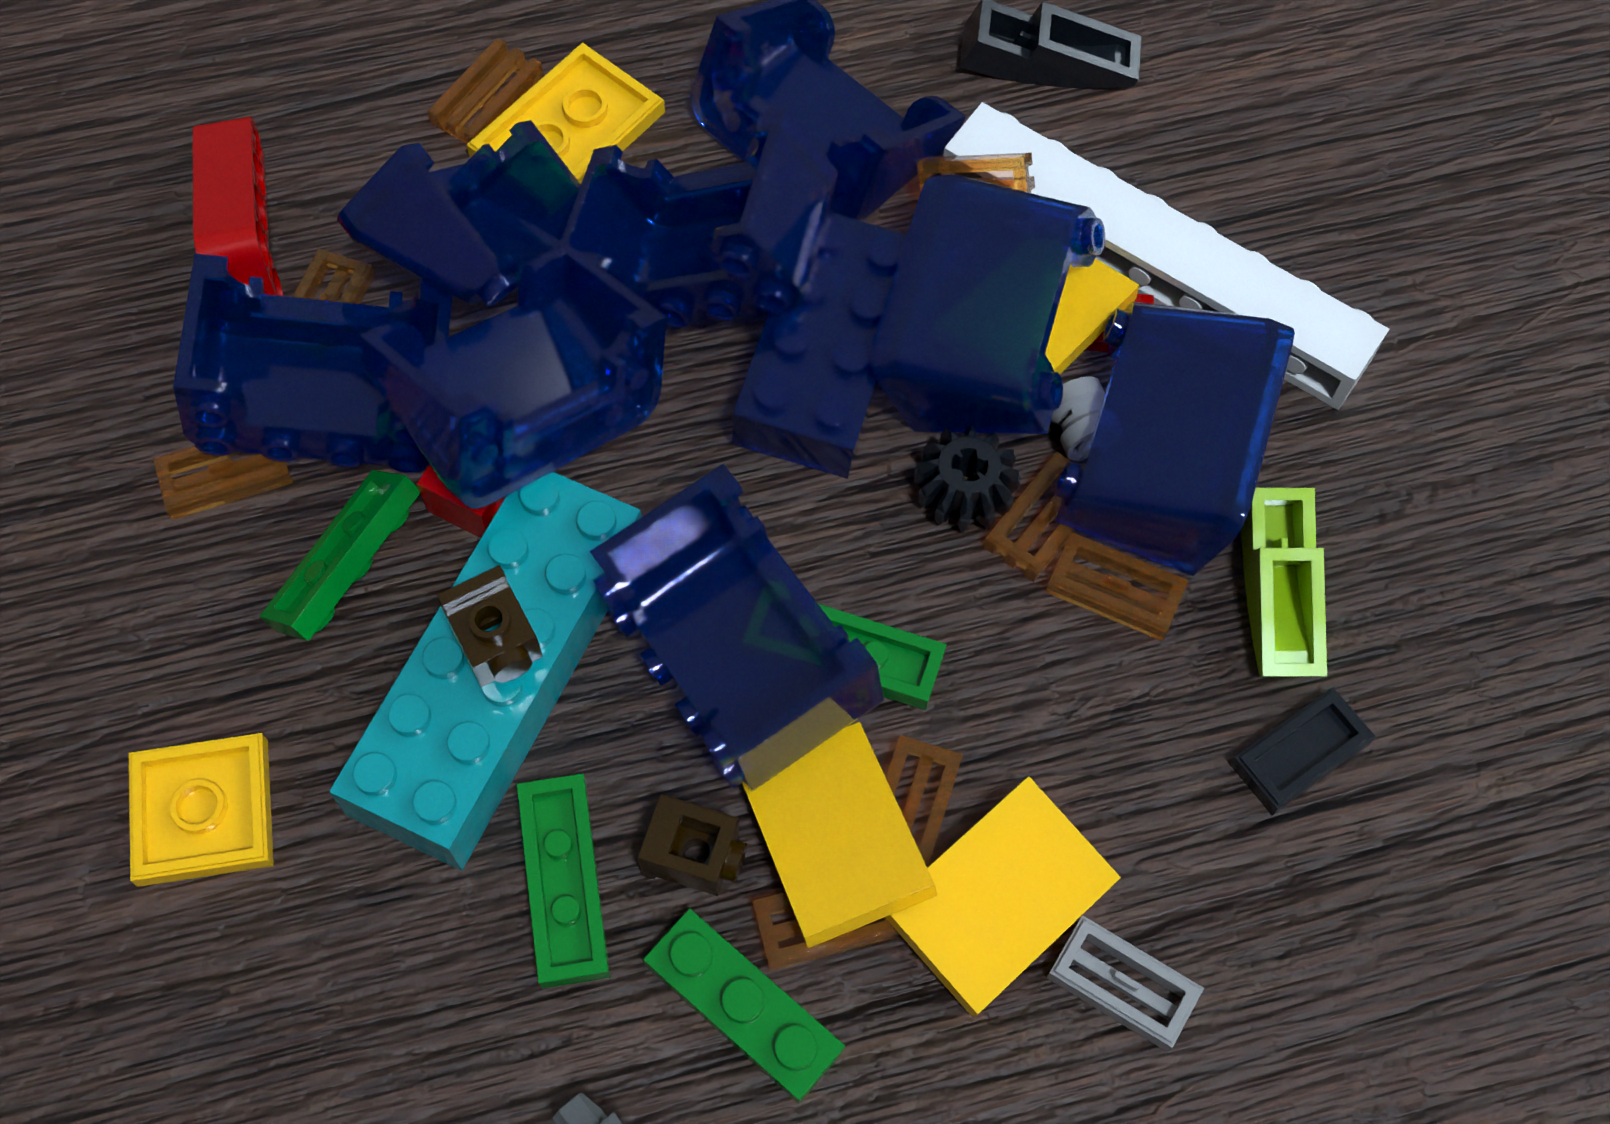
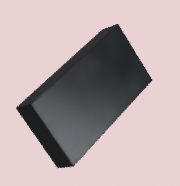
(1302, 751)

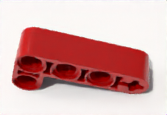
(232, 200)

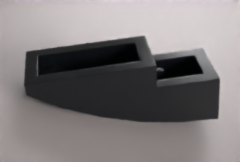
(1049, 47)

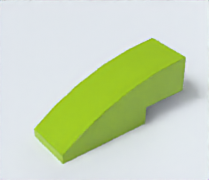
(1285, 583)

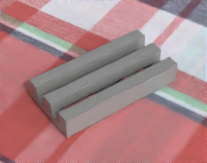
(1111, 1005)

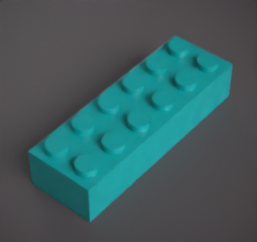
(442, 742)

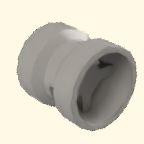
(1078, 414)

